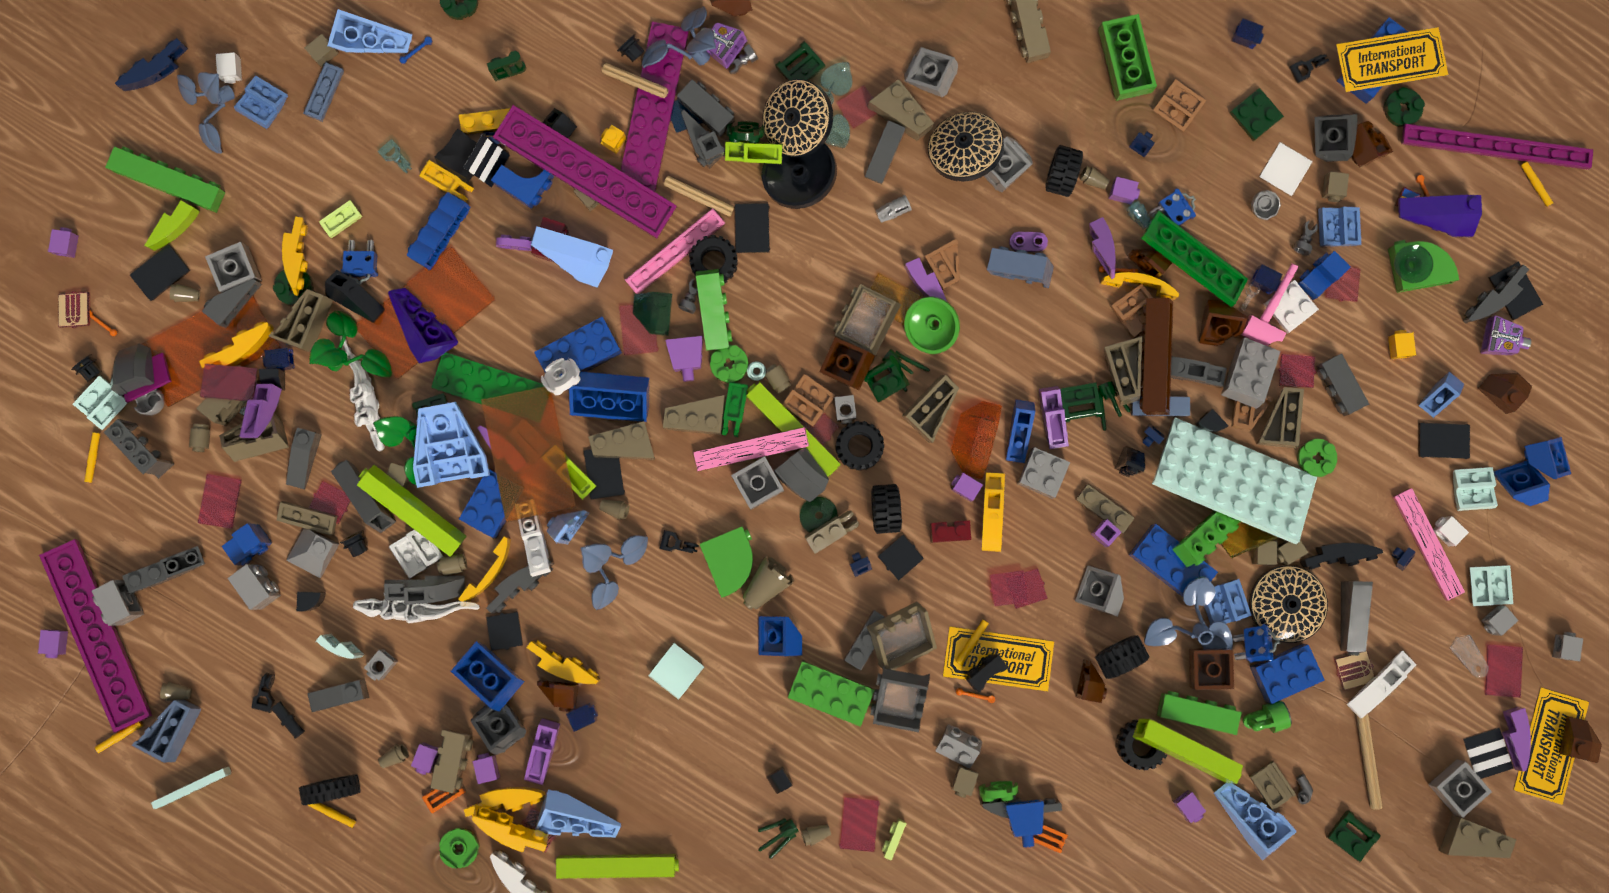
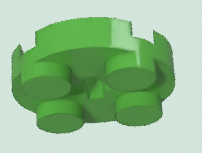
(723, 373)
(1325, 450)
(998, 789)
(470, 846)

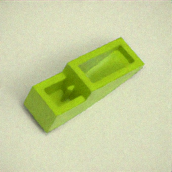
(753, 152)
(172, 226)
(579, 481)

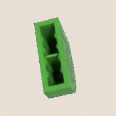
(1443, 270)
(729, 559)

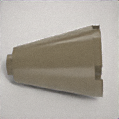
(766, 583)

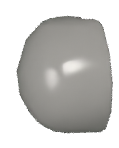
(1265, 204)
(150, 403)

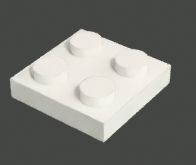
(1293, 307)

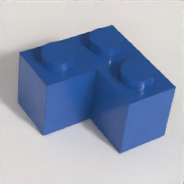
(1326, 272)
(247, 543)

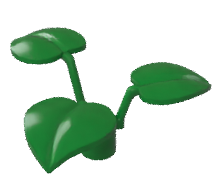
(325, 353)
(391, 433)

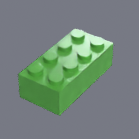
(1127, 57)
(831, 693)

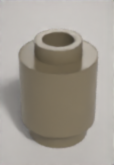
(777, 378)
(199, 437)
(452, 564)

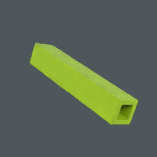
(785, 421)
(411, 510)
(1188, 751)
(616, 866)

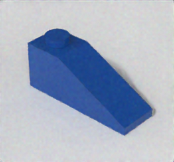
(1020, 430)

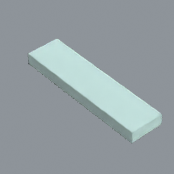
(191, 788)

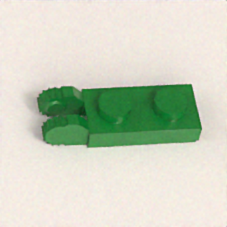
(734, 406)

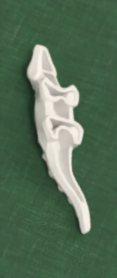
(364, 398)
(410, 613)

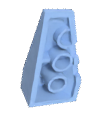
(362, 35)
(578, 257)
(566, 525)
(566, 814)
(1257, 823)

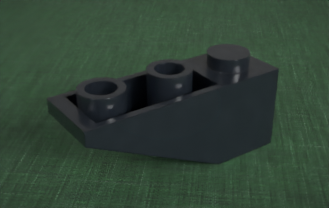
(352, 296)
(1130, 462)

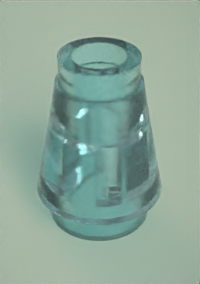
(1139, 214)

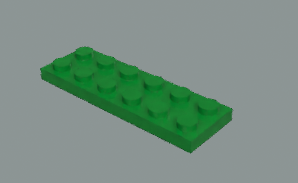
(1194, 258)
(475, 380)

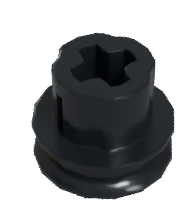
(631, 48)
(87, 368)
(355, 543)

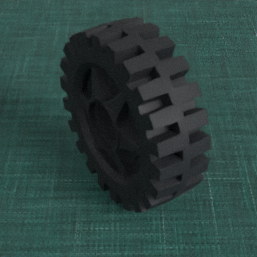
(329, 789)

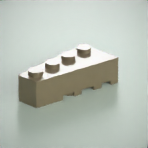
(1029, 30)

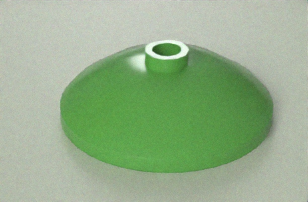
(921, 328)

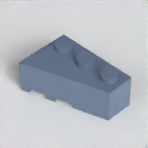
(1020, 266)
(169, 733)

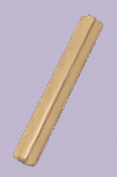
(635, 80)
(698, 196)

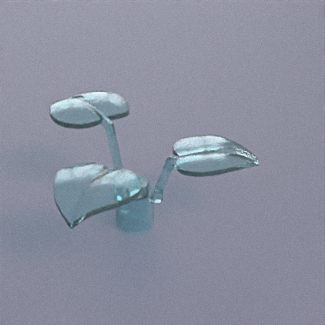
(839, 81)

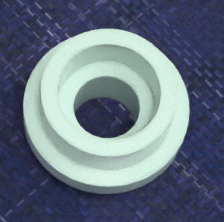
(752, 366)

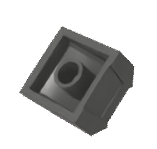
(1335, 136)
(132, 369)
(803, 475)
(498, 728)

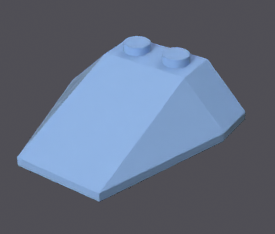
(446, 447)

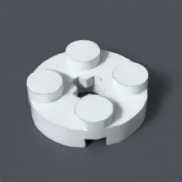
(569, 376)

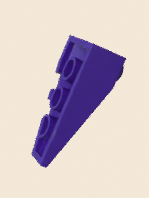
(1450, 214)
(423, 333)

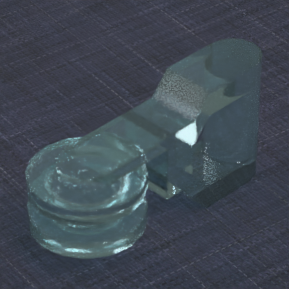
(396, 156)

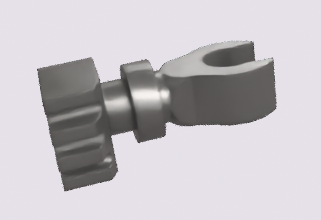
(750, 55)
(1303, 245)
(687, 304)

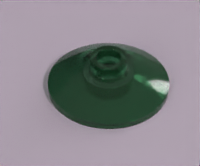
(1421, 260)
(809, 509)

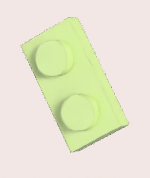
(340, 219)
(896, 832)

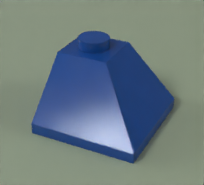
(1549, 457)
(1524, 483)
(779, 637)

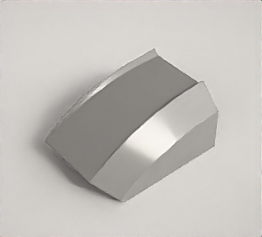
(931, 71)
(1011, 165)

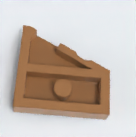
(945, 264)
(1246, 417)

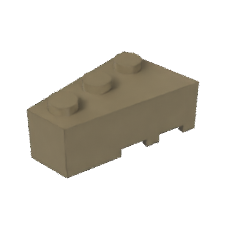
(931, 407)
(623, 442)

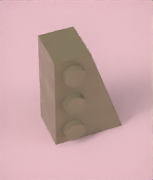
(901, 108)
(304, 321)
(1125, 369)
(222, 410)
(697, 417)
(1285, 420)
(270, 440)
(451, 761)
(1471, 839)

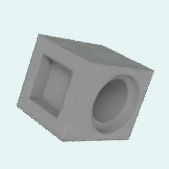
(848, 401)
(1499, 621)
(1568, 647)
(387, 660)

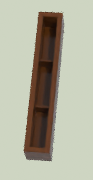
(1157, 356)

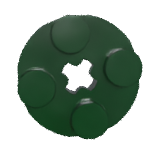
(461, 10)
(1403, 96)
(745, 131)
(282, 288)

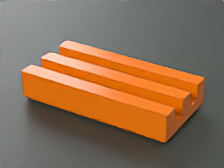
(429, 803)
(1061, 842)

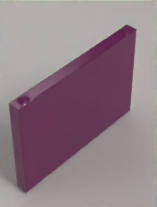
(161, 377)

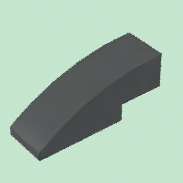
(885, 152)

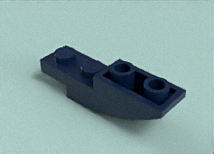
(147, 73)

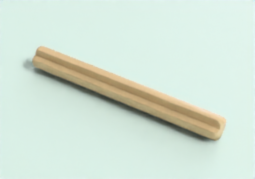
(1369, 762)

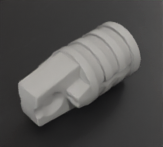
(893, 209)

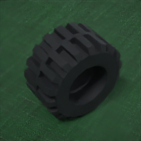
(1064, 170)
(714, 244)
(871, 433)
(886, 508)
(1122, 657)
(1126, 751)

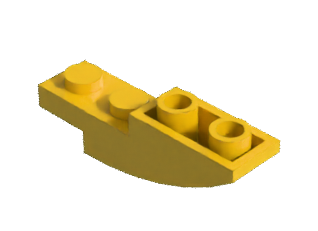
(293, 256)
(245, 345)
(993, 512)
(568, 670)
(510, 797)
(501, 829)

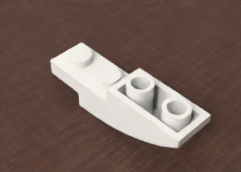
(535, 545)
(1381, 685)
(512, 874)

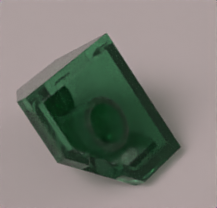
(653, 311)

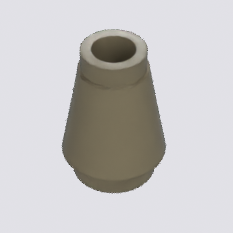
(1093, 177)
(182, 293)
(617, 509)
(175, 692)
(393, 756)
(815, 834)

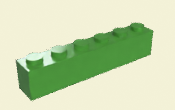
(165, 179)

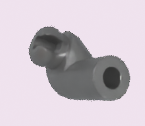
(1305, 789)

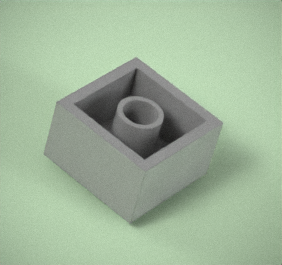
(232, 266)
(1043, 473)
(757, 483)
(254, 586)
(116, 603)
(1460, 788)

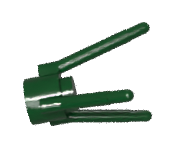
(899, 356)
(1108, 392)
(787, 830)

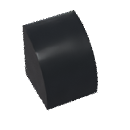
(560, 123)
(273, 376)
(1211, 422)
(309, 600)
(779, 780)

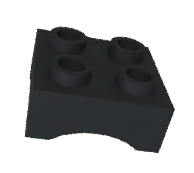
(456, 154)
(980, 675)

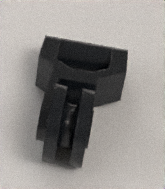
(1320, 60)
(665, 540)
(266, 681)

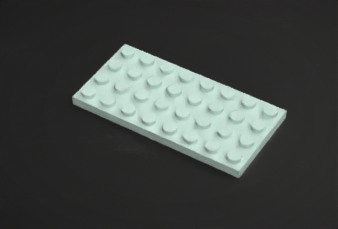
(1235, 480)

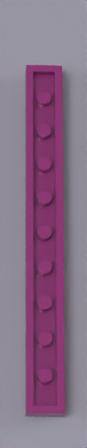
(1497, 146)

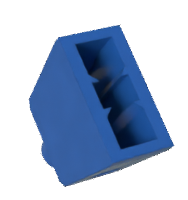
(1025, 819)

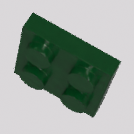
(1256, 114)

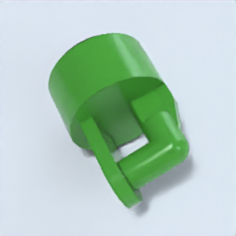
(1271, 716)

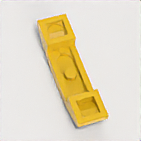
(1163, 289)
(502, 551)

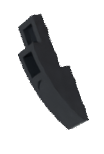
(1346, 552)

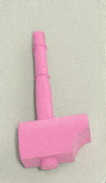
(1259, 329)

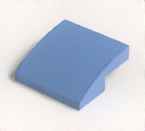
(261, 102)
(1339, 226)
(1228, 603)

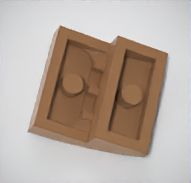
(1179, 105)
(1130, 310)
(809, 400)

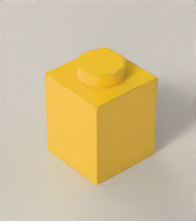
(1402, 345)

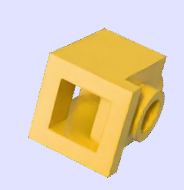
(613, 138)

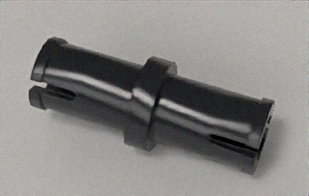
(287, 720)

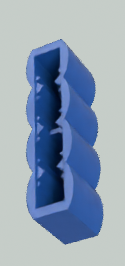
(437, 232)

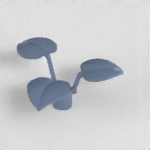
(696, 48)
(210, 88)
(596, 555)
(1196, 593)

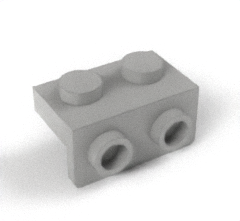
(959, 746)

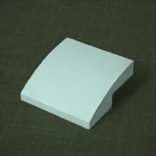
(100, 402)
(1474, 489)
(1491, 585)
(342, 649)
(676, 671)

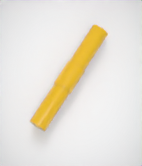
(1536, 183)
(92, 457)
(972, 642)
(118, 736)
(332, 813)

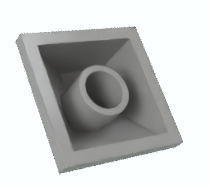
(312, 552)
(1101, 591)

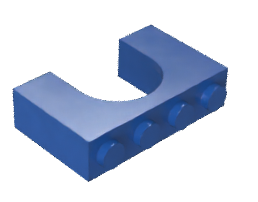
(523, 189)

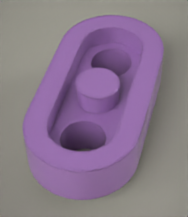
(1028, 241)
(508, 242)

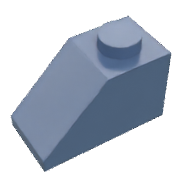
(1442, 394)

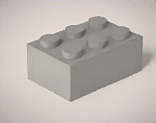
(1250, 373)

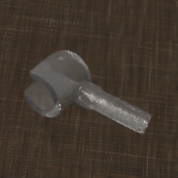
(1250, 294)

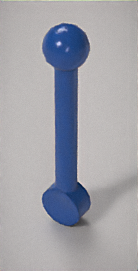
(427, 41)

